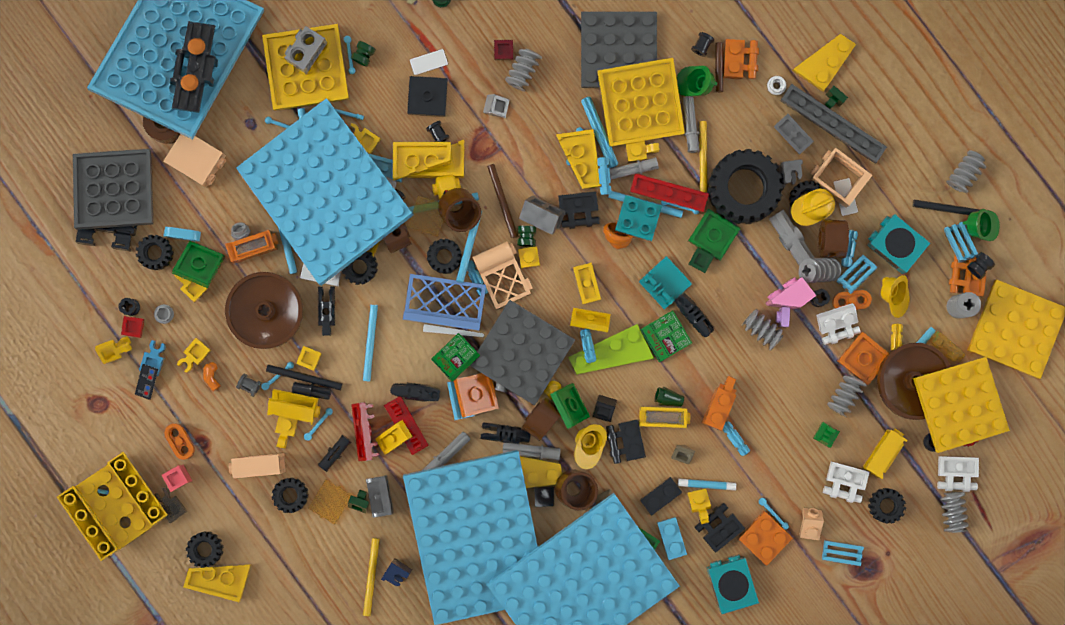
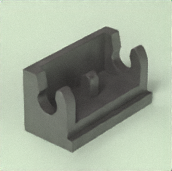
(793, 134)
(788, 171)
(542, 214)
(379, 496)

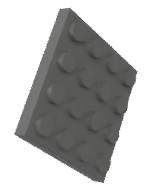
(615, 41)
(112, 189)
(522, 352)

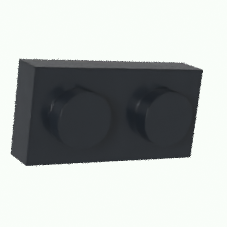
(660, 496)

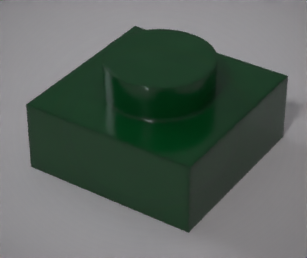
(701, 260)

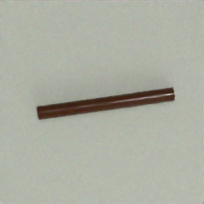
(502, 200)

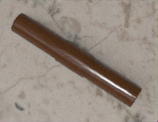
(719, 66)

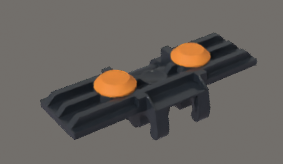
(200, 67)

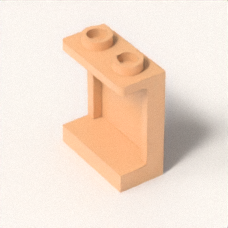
(195, 159)

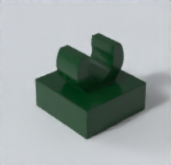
(835, 97)
(359, 503)

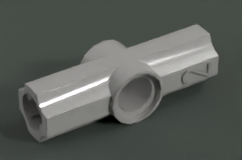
(791, 237)

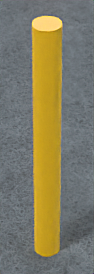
(703, 155)
(371, 577)

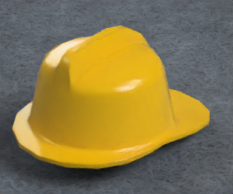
(813, 207)
(896, 294)
(589, 445)

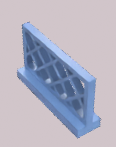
(440, 318)

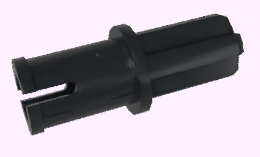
(311, 390)

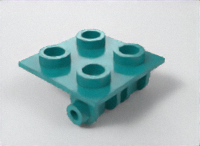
(638, 218)
(665, 282)

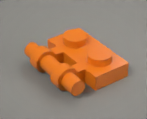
(734, 59)
(970, 283)

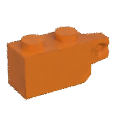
(720, 405)

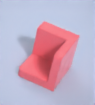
(176, 477)

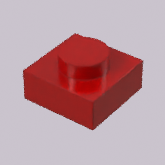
(132, 326)

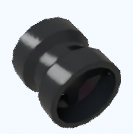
(981, 265)

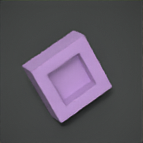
(783, 317)

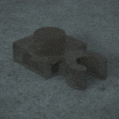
(172, 506)

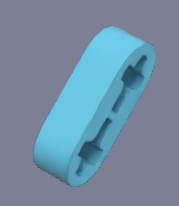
(183, 234)

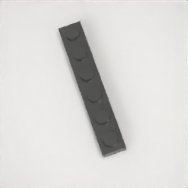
(833, 123)

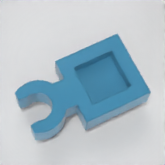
(153, 358)

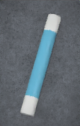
(707, 484)

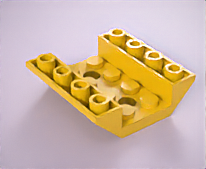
(100, 516)

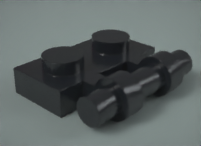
(579, 203)
(631, 441)
(724, 531)

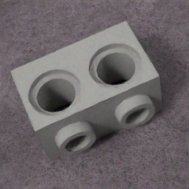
(310, 52)

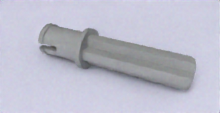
(690, 121)
(639, 167)
(449, 451)
(533, 451)

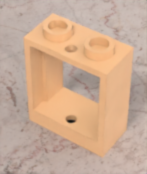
(863, 175)
(257, 465)

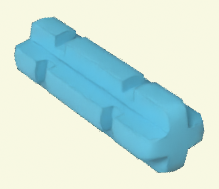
(604, 175)
(847, 261)
(475, 276)
(588, 346)
(736, 439)

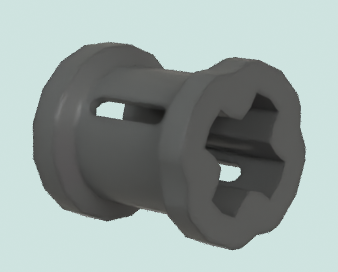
(248, 385)

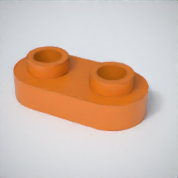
(852, 298)
(179, 442)

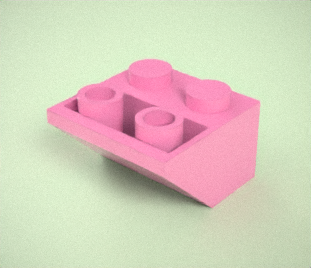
(794, 295)

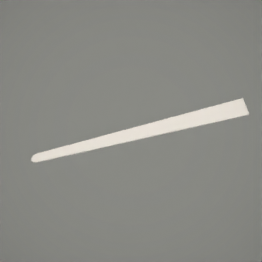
(437, 329)

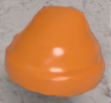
(616, 239)

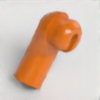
(208, 376)

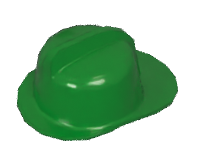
(695, 81)
(983, 225)

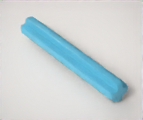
(599, 131)

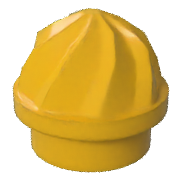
(552, 387)

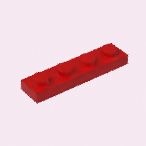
(669, 192)

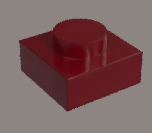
(503, 49)

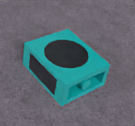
(897, 243)
(732, 584)

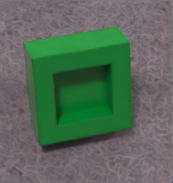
(826, 434)

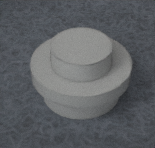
(239, 231)
(164, 314)

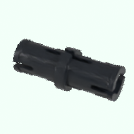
(343, 443)

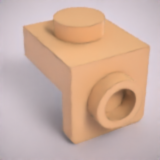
(811, 524)

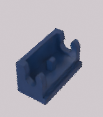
(395, 572)

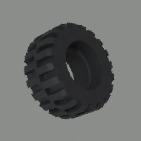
(759, 165)

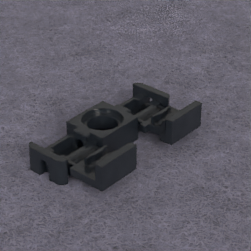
(122, 236)

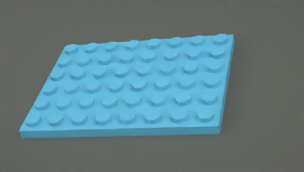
(144, 56)
(324, 192)
(468, 530)
(586, 574)

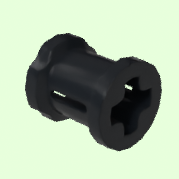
(702, 44)
(437, 132)
(824, 294)
(132, 311)

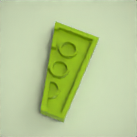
(614, 351)

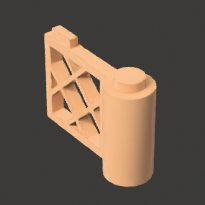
(497, 259)

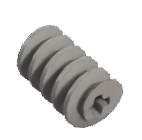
(522, 68)
(966, 171)
(820, 270)
(963, 305)
(763, 329)
(846, 395)
(954, 512)

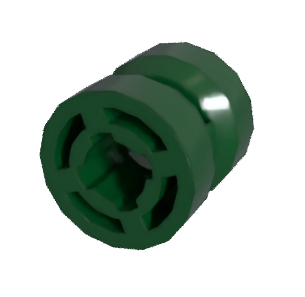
(363, 53)
(526, 236)

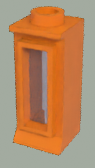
(252, 246)

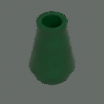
(668, 397)

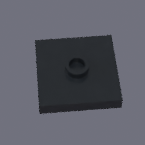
(427, 96)

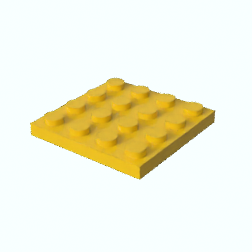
(293, 87)
(641, 101)
(1017, 329)
(961, 404)

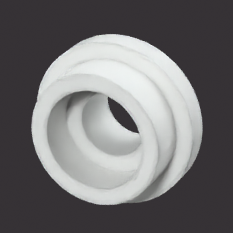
(776, 79)

